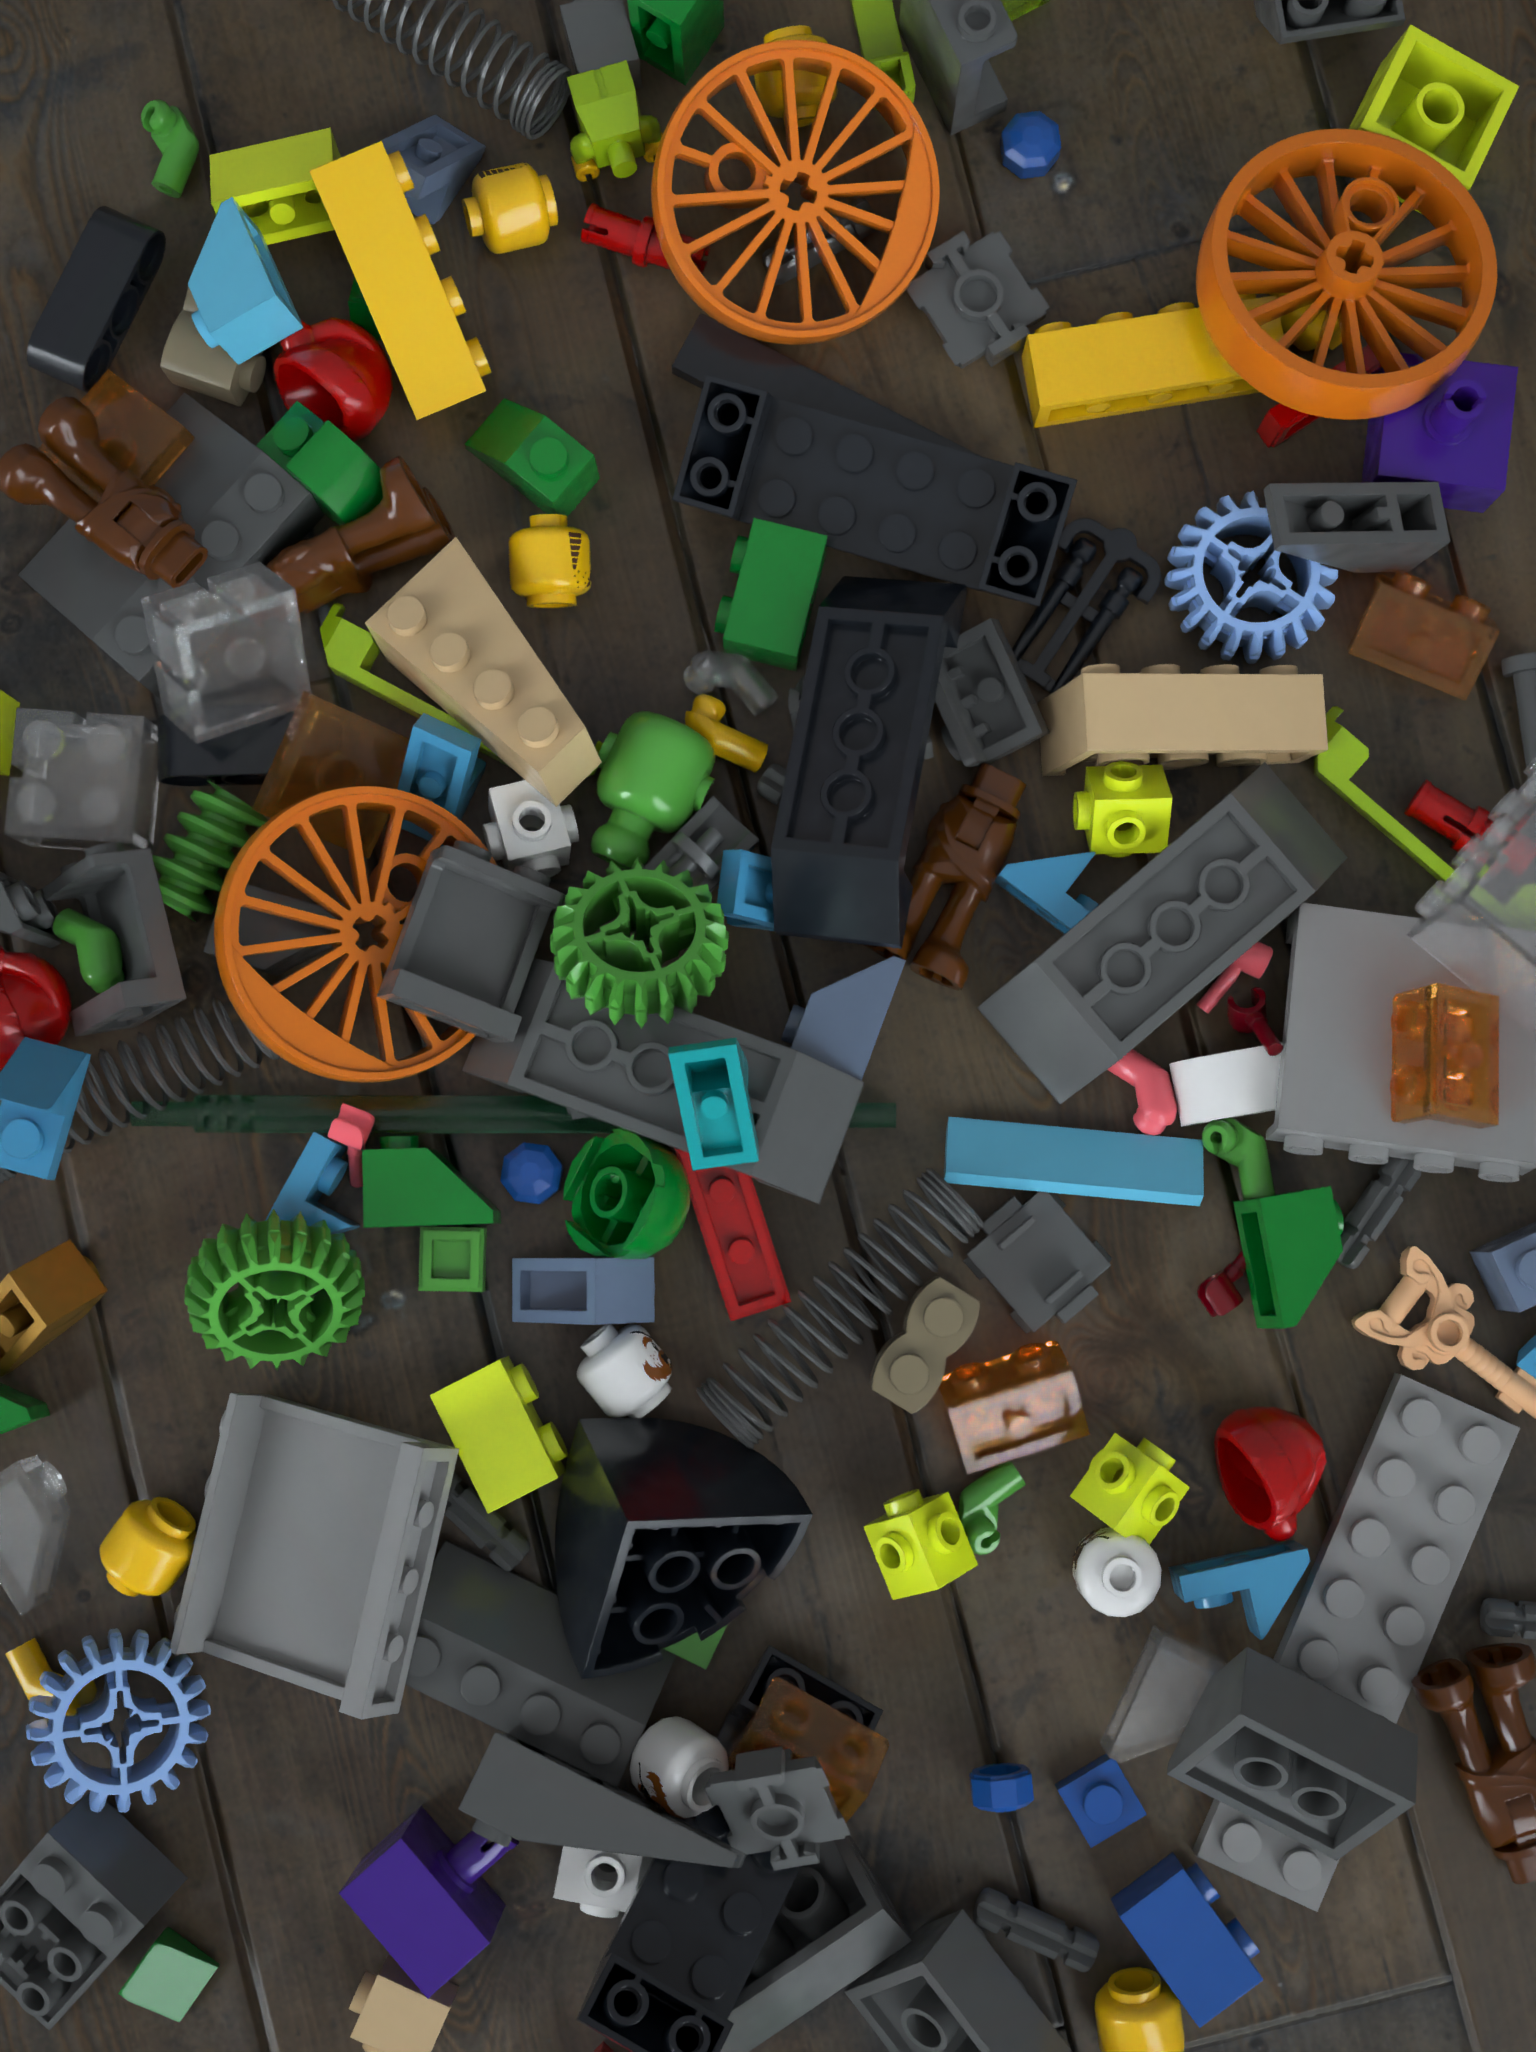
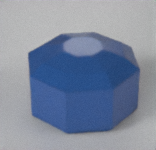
(1030, 144)
(532, 1173)
(1001, 1787)

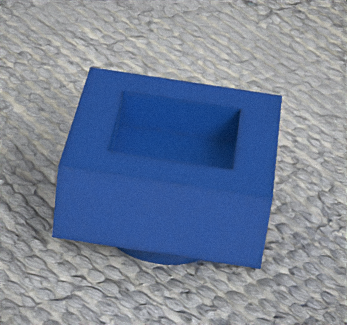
(1100, 1799)

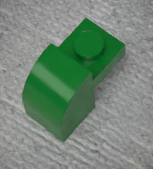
(325, 463)

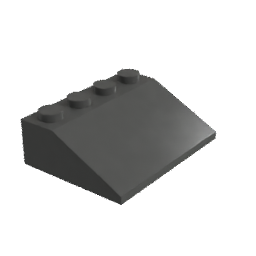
(230, 496)

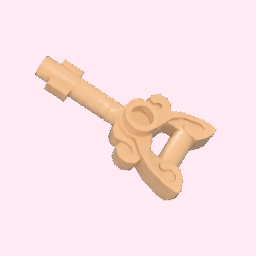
(1443, 1331)

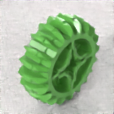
(618, 970)
(277, 1274)

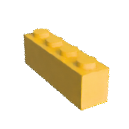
(398, 279)
(1129, 364)

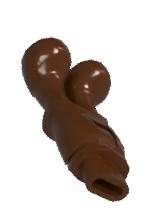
(130, 523)
(343, 557)
(964, 849)
(1498, 1779)

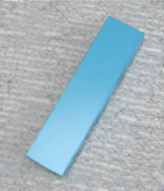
(1074, 1161)

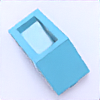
(240, 288)

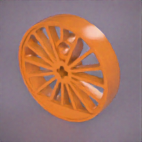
(908, 233)
(1345, 273)
(262, 1006)

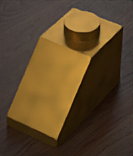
(44, 1301)

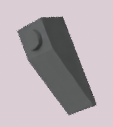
(1358, 523)

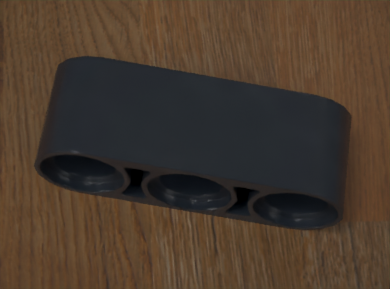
(96, 298)
(226, 760)

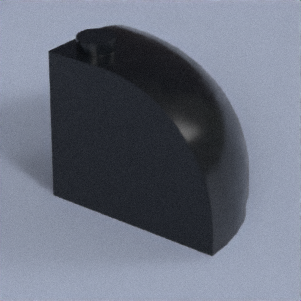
(664, 1537)

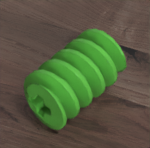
(203, 849)

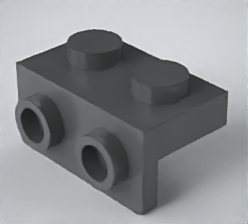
(985, 698)

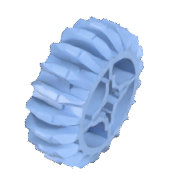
(1228, 565)
(87, 1723)

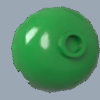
(626, 1196)

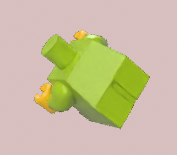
(610, 123)

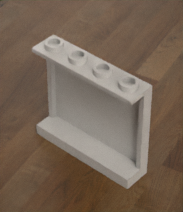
(1340, 1053)
(315, 1550)

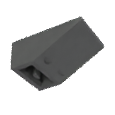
(77, 1907)

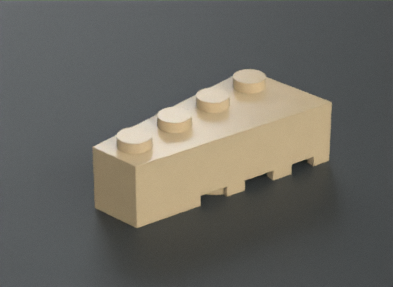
(475, 663)
(1184, 717)

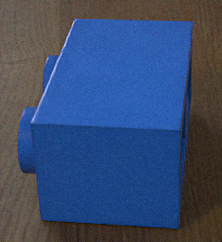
(1187, 1939)

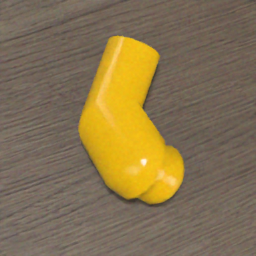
(726, 741)
(28, 1665)

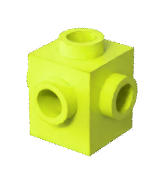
(1124, 809)
(1131, 1488)
(919, 1543)

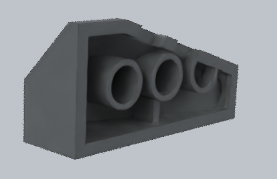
(547, 1801)

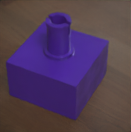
(1449, 437)
(428, 1898)

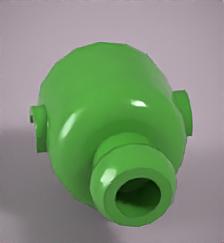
(651, 782)

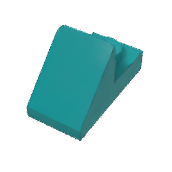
(715, 1103)

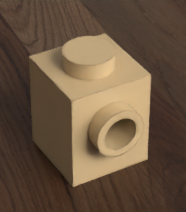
(397, 2013)

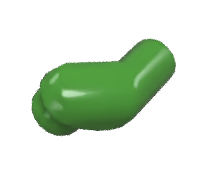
(176, 143)
(96, 947)
(1243, 1149)
(980, 1505)

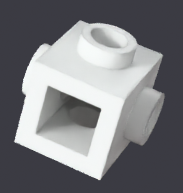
(529, 829)
(596, 1886)

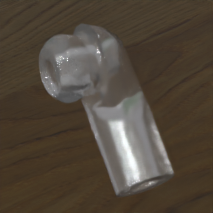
(731, 671)

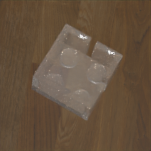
(227, 651)
(83, 780)

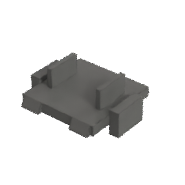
(977, 299)
(1038, 1260)
(777, 1806)

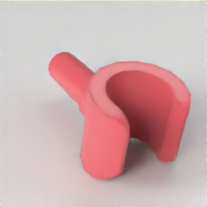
(1252, 962)
(352, 1130)

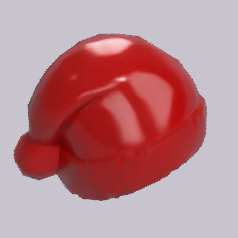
(336, 375)
(32, 1002)
(1269, 1466)

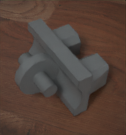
(701, 844)

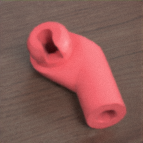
(1153, 1092)

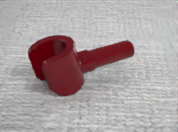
(1254, 1020)
(1218, 1291)

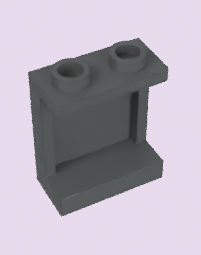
(952, 51)
(125, 895)
(470, 941)

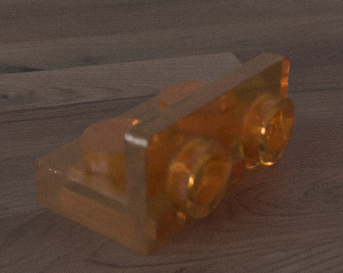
(1424, 634)
(1445, 1056)
(1013, 1405)
(808, 1726)

